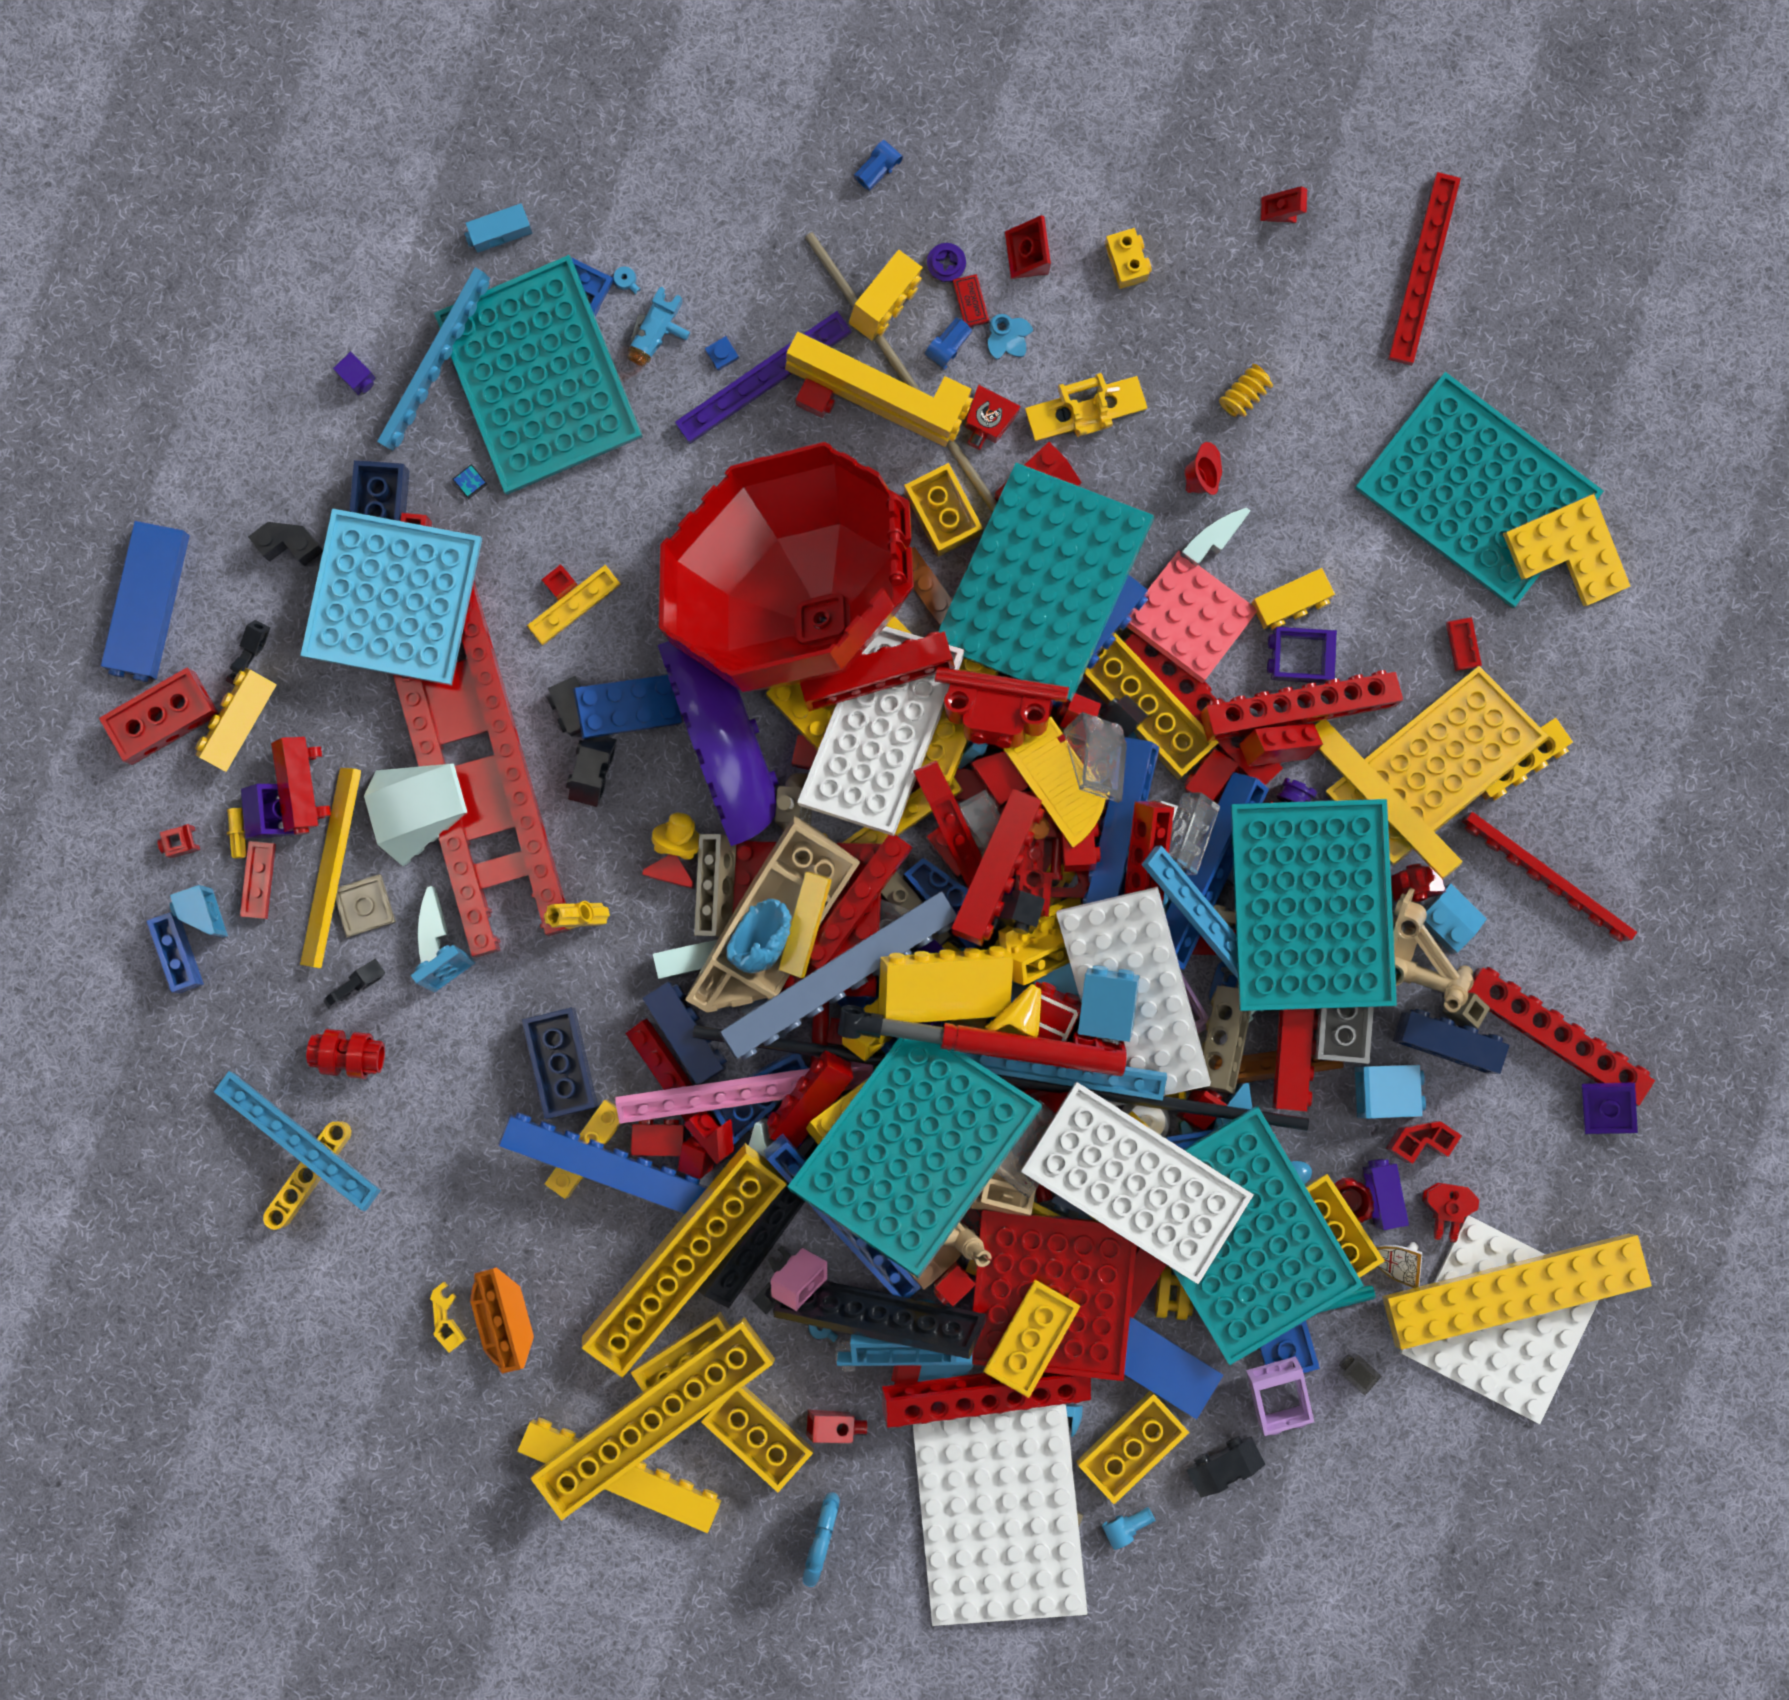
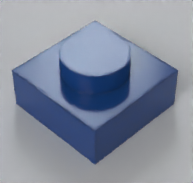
(721, 353)

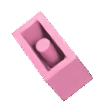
(798, 1279)

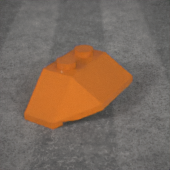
(501, 1319)

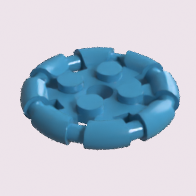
(821, 1541)

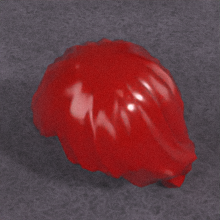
(1357, 1197)

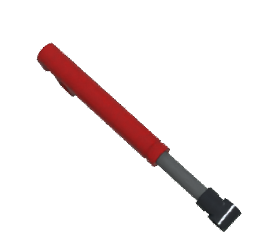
(1082, 1054)

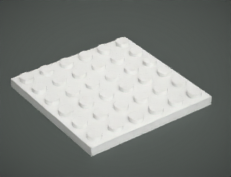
(1510, 1362)

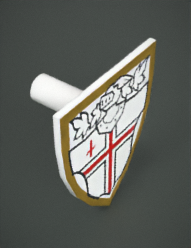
(1401, 1263)

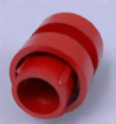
(333, 1052)

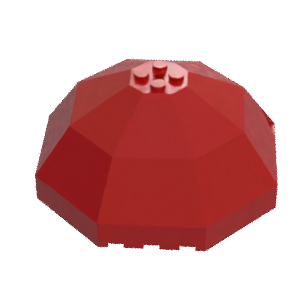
(774, 556)

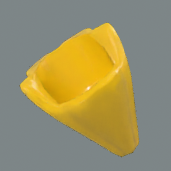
(1021, 1015)

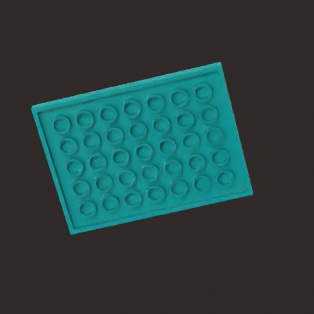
(541, 377)
(1465, 478)
(1044, 579)
(1313, 905)
(914, 1150)
(1279, 1256)

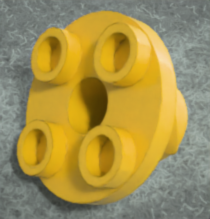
(676, 836)

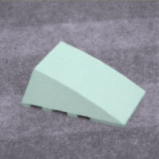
(413, 807)

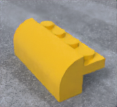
(1037, 952)

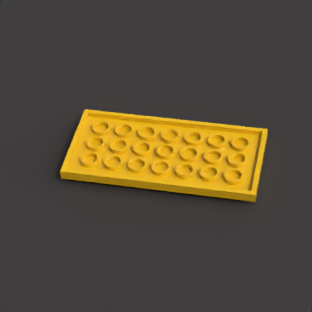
(1451, 753)

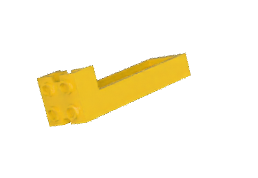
(928, 416)

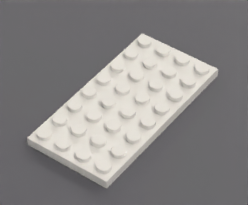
(875, 746)
(1135, 936)
(1136, 1182)

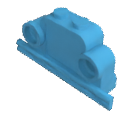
(876, 1352)

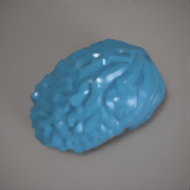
(760, 937)

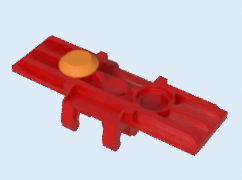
(1034, 860)

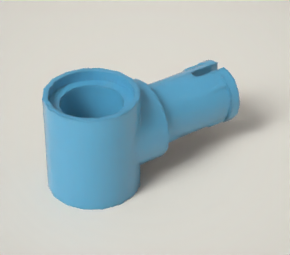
(1121, 1531)

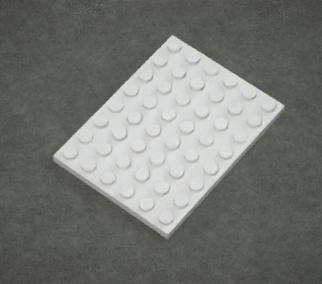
(1000, 1517)

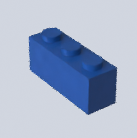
(175, 953)

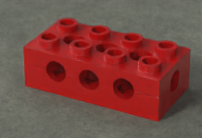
(144, 708)

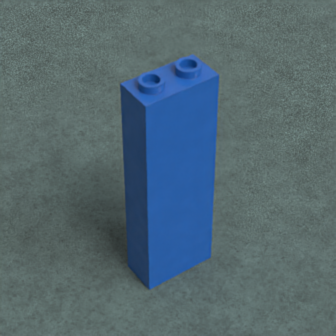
(145, 601)
(1169, 1369)

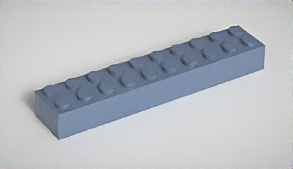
(836, 976)

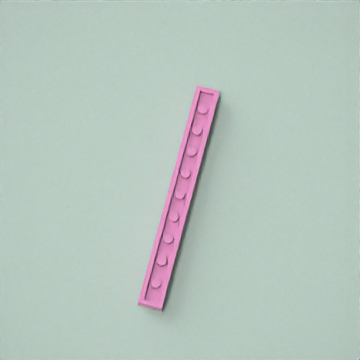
(719, 1094)

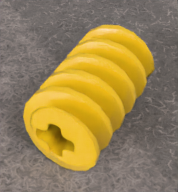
(1245, 391)

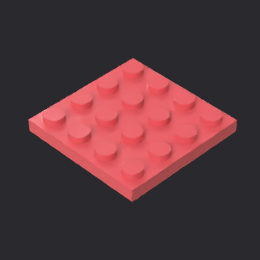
(1191, 617)

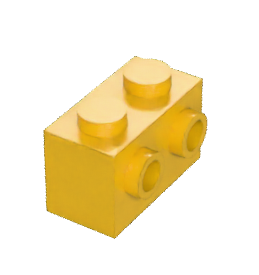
(1128, 258)

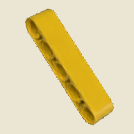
(298, 1183)

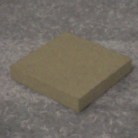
(364, 906)

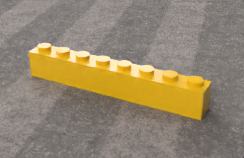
(639, 1484)

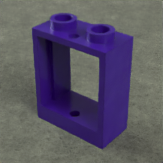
(1328, 654)
(1387, 1194)

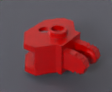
(1420, 878)
(1455, 1209)

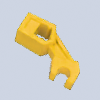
(440, 1308)

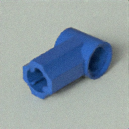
(881, 161)
(947, 345)

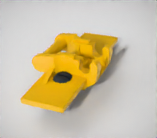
(1086, 416)

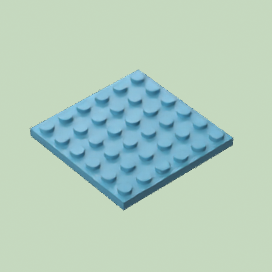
(391, 597)

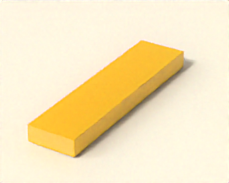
(573, 605)
(805, 924)

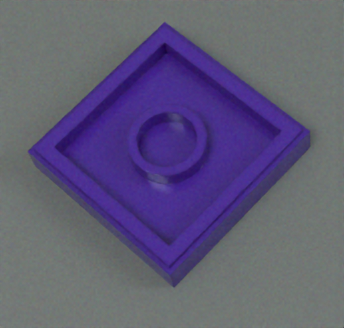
(1609, 1108)

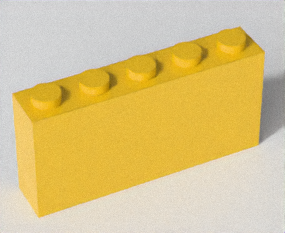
(945, 985)

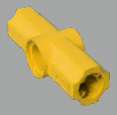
(576, 915)

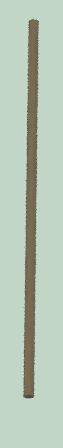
(899, 367)

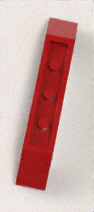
(949, 819)

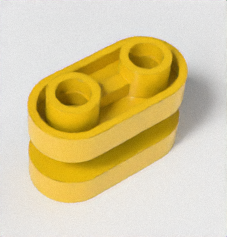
(1182, 1306)

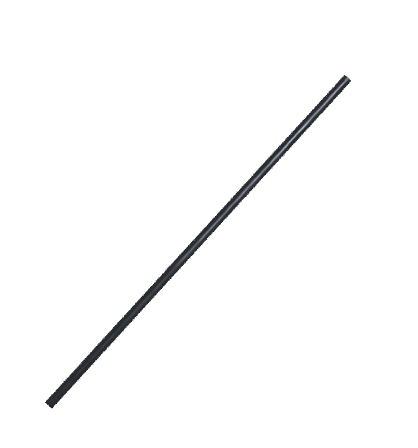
(1168, 1103)

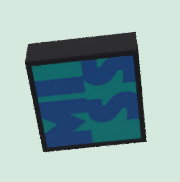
(470, 481)

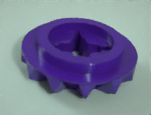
(938, 254)

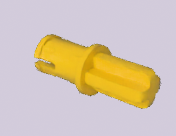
(236, 833)

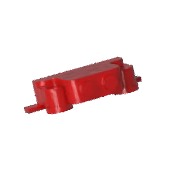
(998, 707)

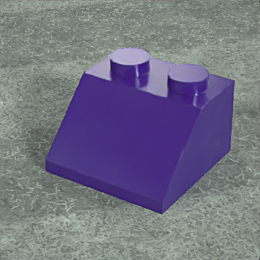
(262, 812)

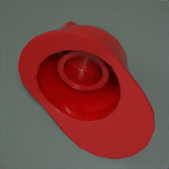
(1205, 471)

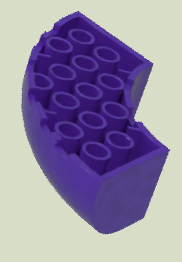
(724, 745)

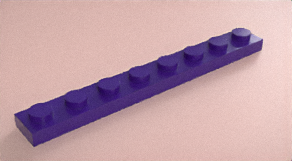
(754, 382)

